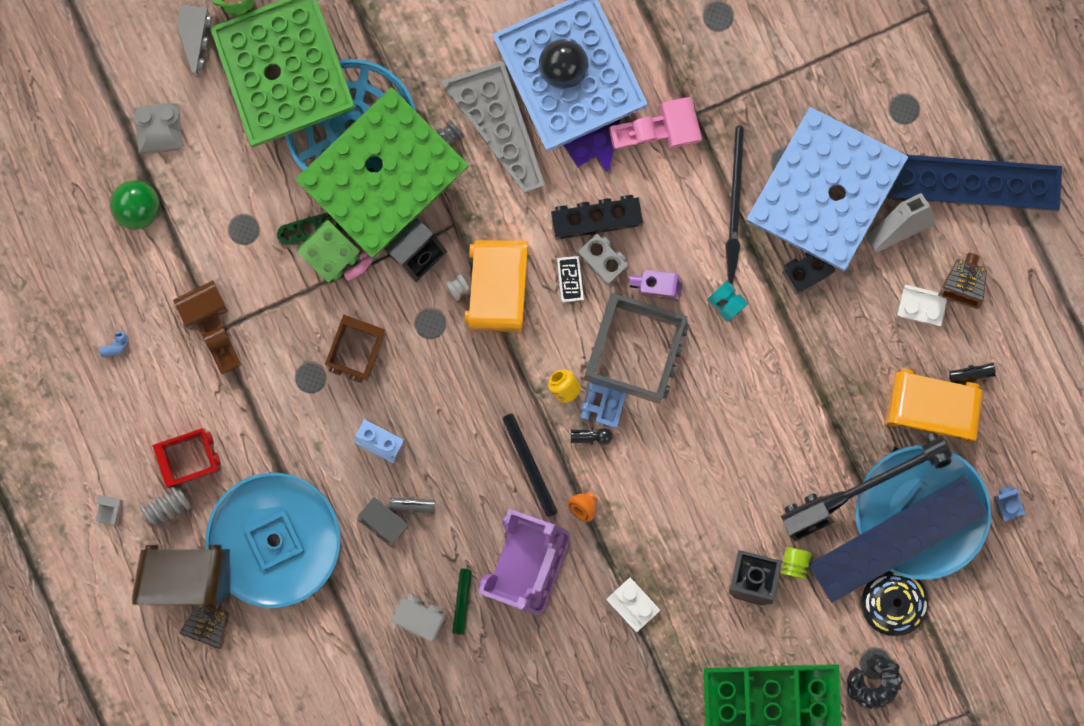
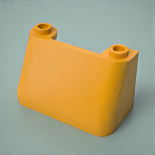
(497, 285)
(934, 406)

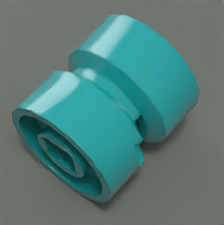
(727, 301)

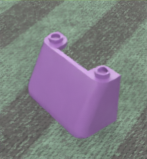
(527, 563)

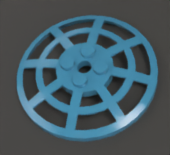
(337, 125)

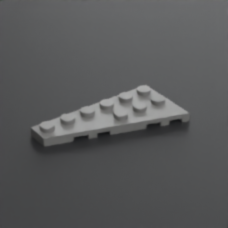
(493, 110)

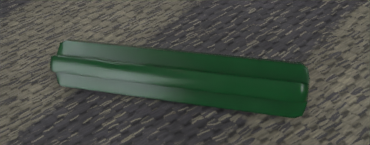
(462, 601)

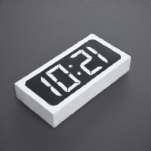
(570, 279)

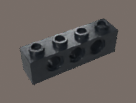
(587, 226)

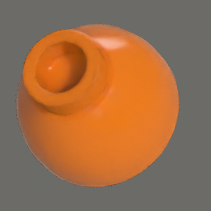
(583, 506)

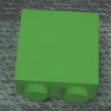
(329, 251)

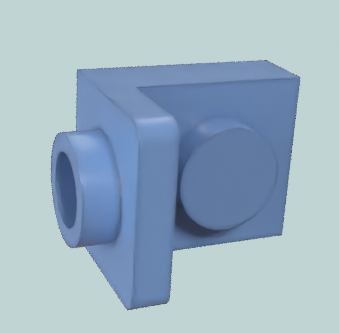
(1009, 503)

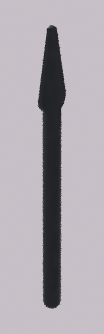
(732, 245)

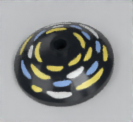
(879, 607)

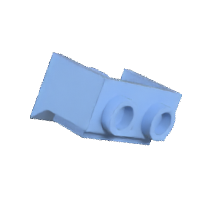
(378, 441)

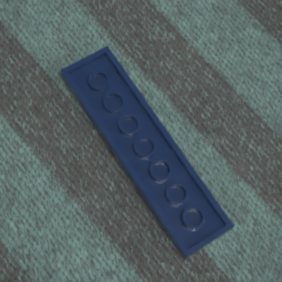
(979, 182)
(898, 538)

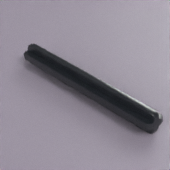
(529, 465)

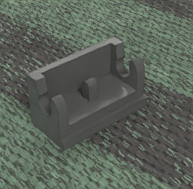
(382, 522)

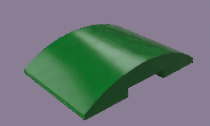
(773, 695)

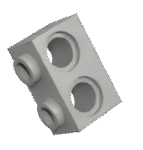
(598, 263)

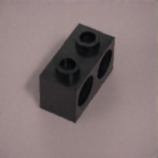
(811, 275)

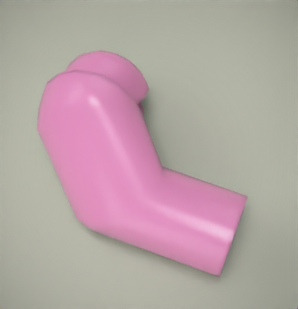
(358, 269)

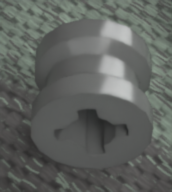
(450, 133)

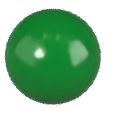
(134, 204)

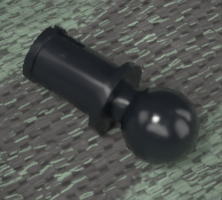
(602, 436)

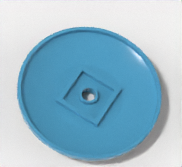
(908, 488)
(306, 530)

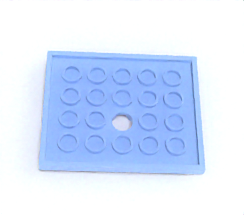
(599, 99)
(797, 198)

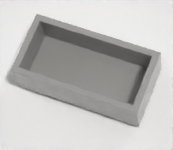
(418, 618)

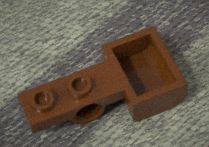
(202, 309)

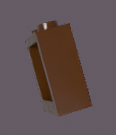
(361, 326)

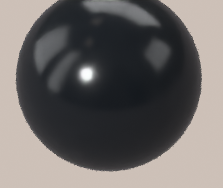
(563, 63)

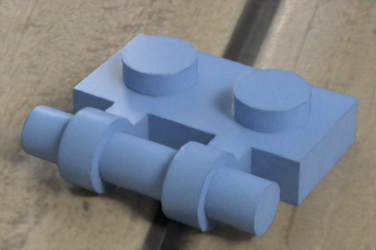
(610, 405)

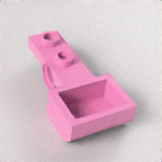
(675, 124)

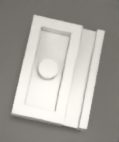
(921, 306)
(633, 604)

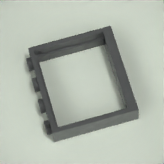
(649, 311)

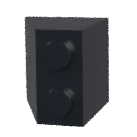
(415, 249)

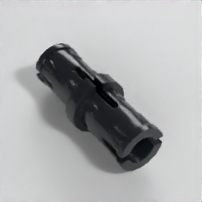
(972, 373)

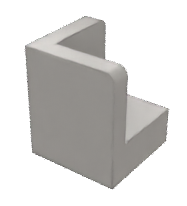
(108, 510)

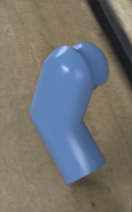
(117, 346)

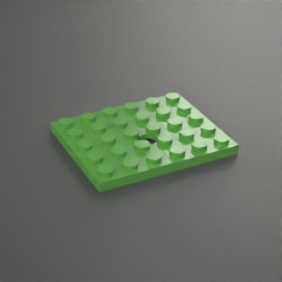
(310, 78)
(383, 203)

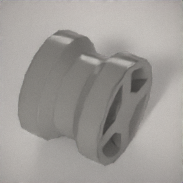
(458, 288)

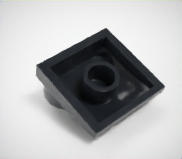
(755, 578)

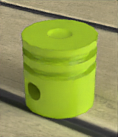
(796, 562)

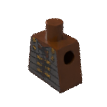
(965, 282)
(207, 625)

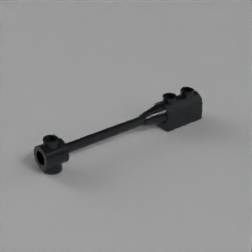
(817, 510)

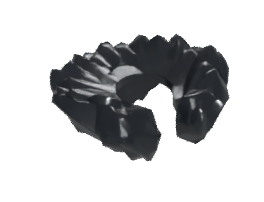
(885, 692)

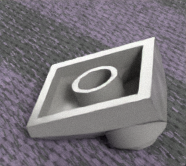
(158, 127)

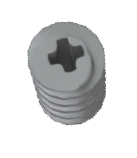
(165, 506)

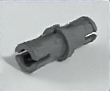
(412, 505)

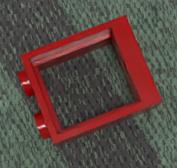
(164, 464)

